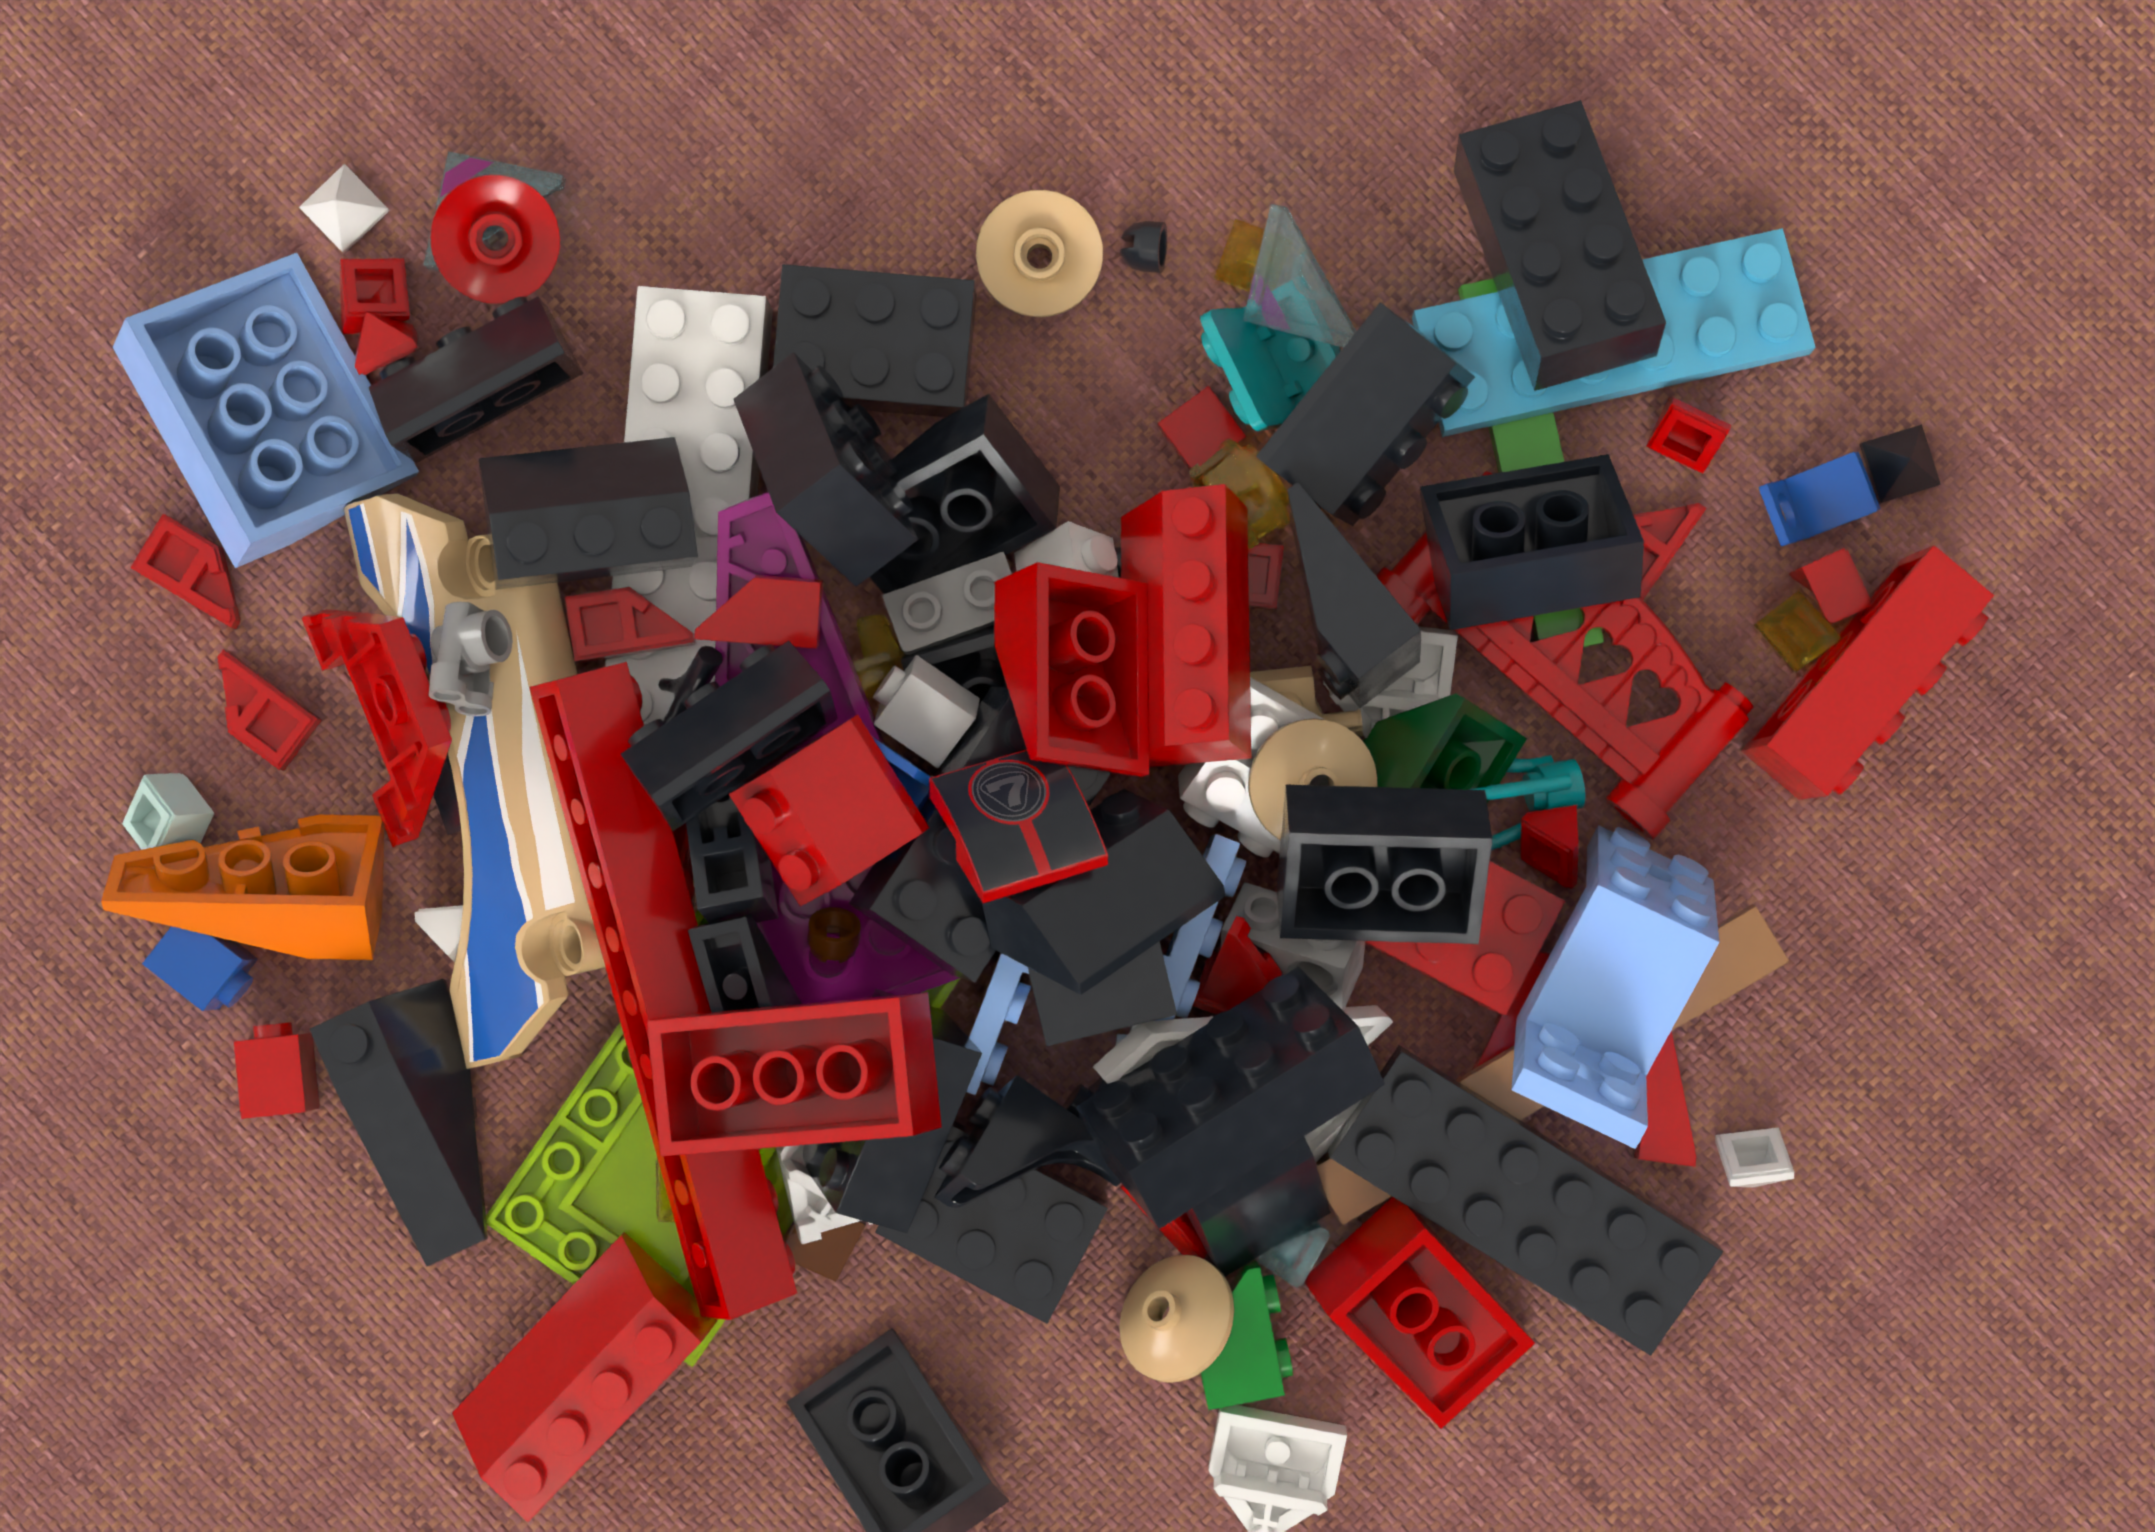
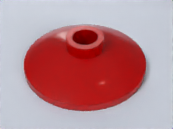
(491, 273)

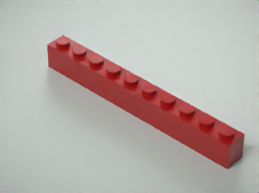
(642, 924)

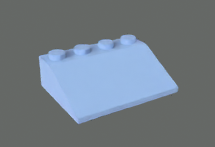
(261, 406)

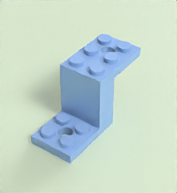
(1198, 936)
(1615, 984)

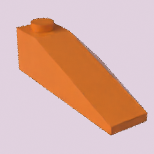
(282, 891)

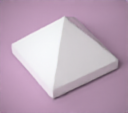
(344, 208)
(1754, 1157)

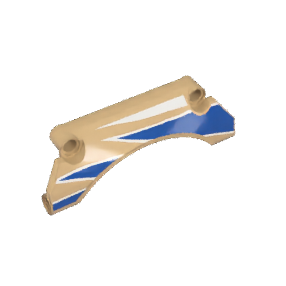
(522, 885)

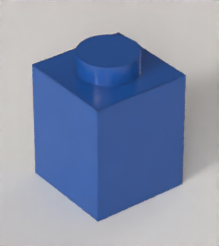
(202, 967)

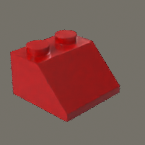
(829, 810)

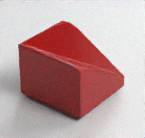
(1835, 585)

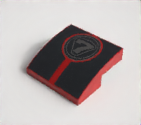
(1017, 824)

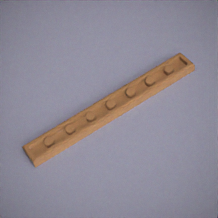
(1741, 958)

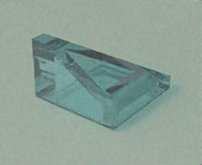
(1296, 1255)

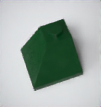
(1443, 747)

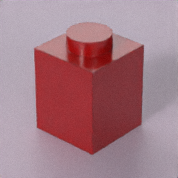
(276, 1072)

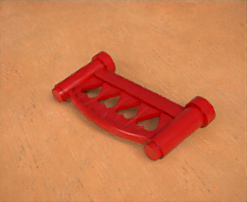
(1652, 758)

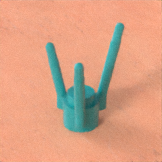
(1543, 786)

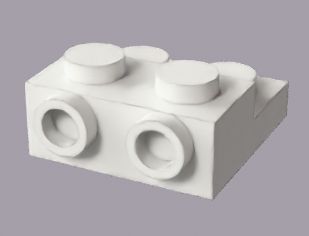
(1221, 787)

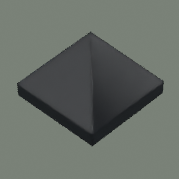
(1900, 464)

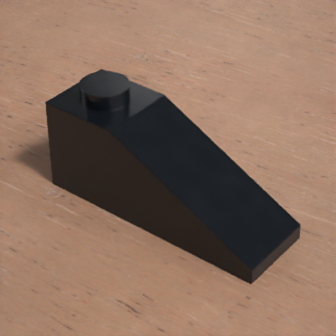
(729, 866)
(739, 966)

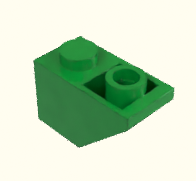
(1251, 1360)

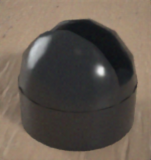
(1149, 246)

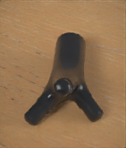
(697, 675)

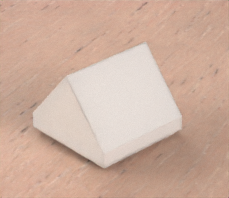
(442, 926)

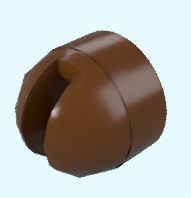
(833, 921)

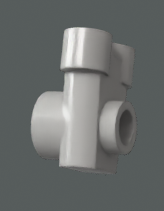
(464, 652)

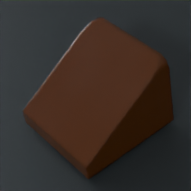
(827, 1254)

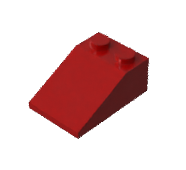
(1076, 665)
(1417, 1311)

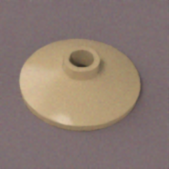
(1032, 222)
(1297, 756)
(1194, 1327)

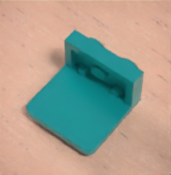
(1264, 365)

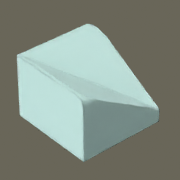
(167, 811)

